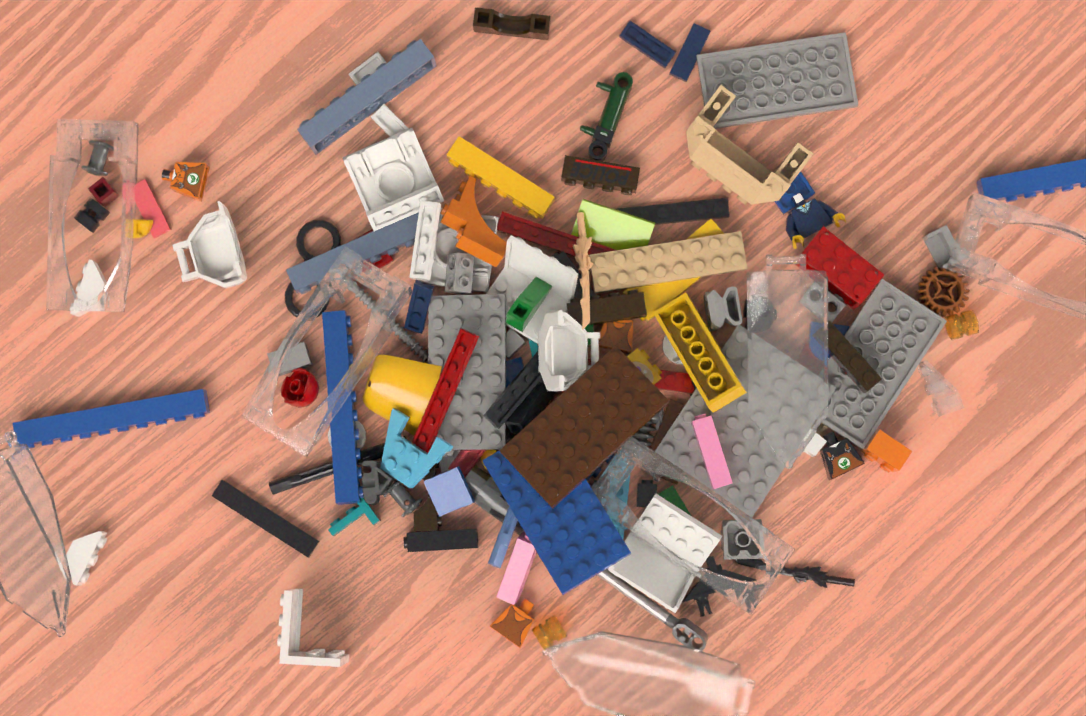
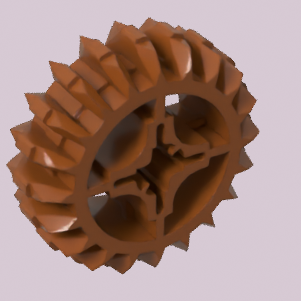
(938, 286)

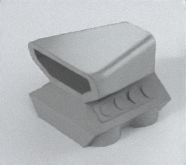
(722, 309)
(737, 542)

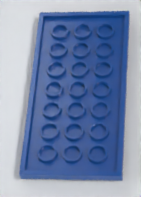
(572, 538)

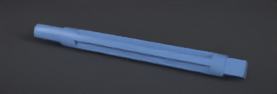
(503, 539)

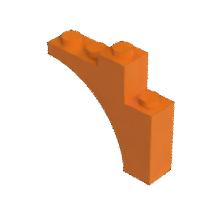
(473, 232)

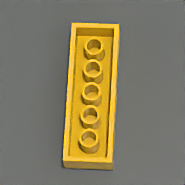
(699, 352)

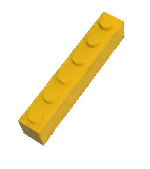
(500, 177)

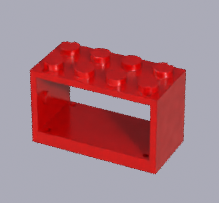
(846, 270)

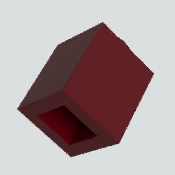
(103, 192)

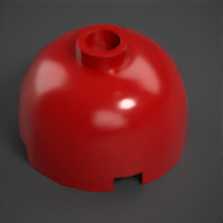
(300, 388)

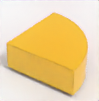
(141, 227)

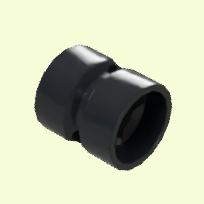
(87, 220)

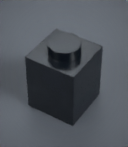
(645, 492)

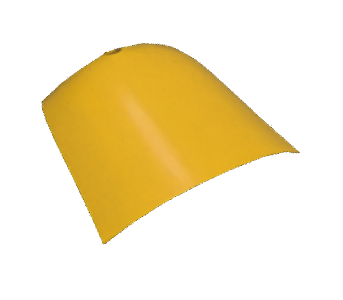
(400, 386)

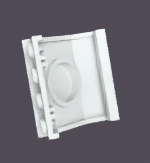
(392, 178)
(435, 242)

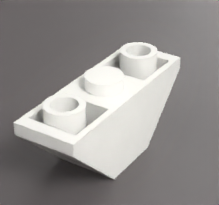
(91, 284)
(83, 555)

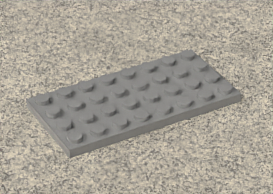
(781, 79)
(893, 338)
(485, 372)

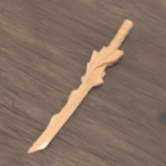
(585, 264)

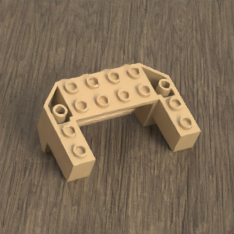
(734, 166)

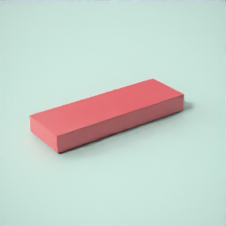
(150, 209)

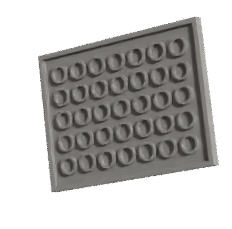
(747, 453)

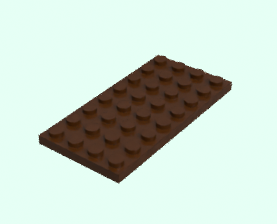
(584, 426)

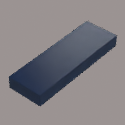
(647, 44)
(687, 57)
(418, 306)

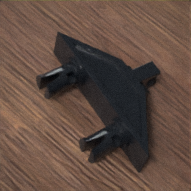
(701, 591)

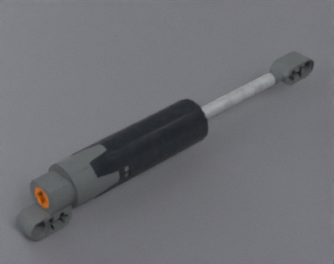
(492, 501)

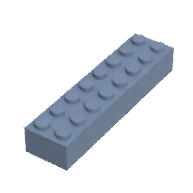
(367, 96)

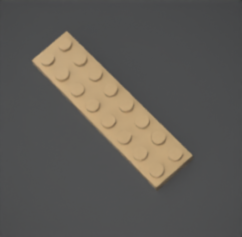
(668, 262)

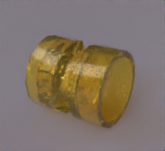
(955, 326)
(549, 632)

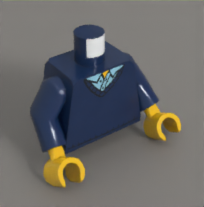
(809, 218)

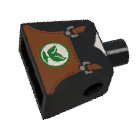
(839, 456)

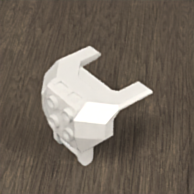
(213, 251)
(564, 350)

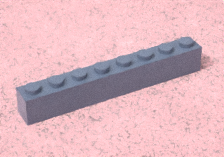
(369, 246)

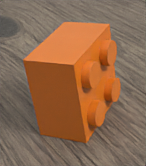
(886, 451)

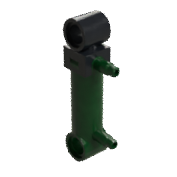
(610, 117)

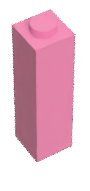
(711, 451)
(517, 570)

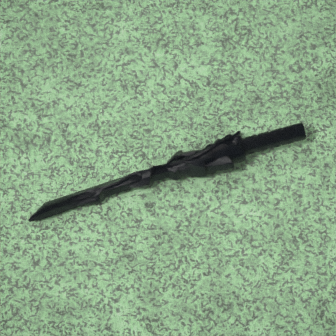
(801, 574)

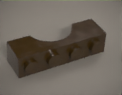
(493, 22)
(427, 517)

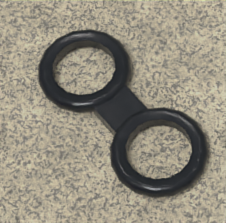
(302, 251)

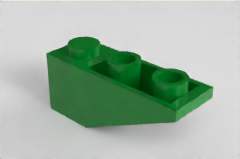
(527, 304)

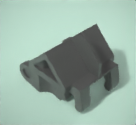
(375, 482)

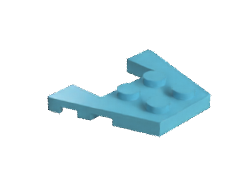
(406, 460)

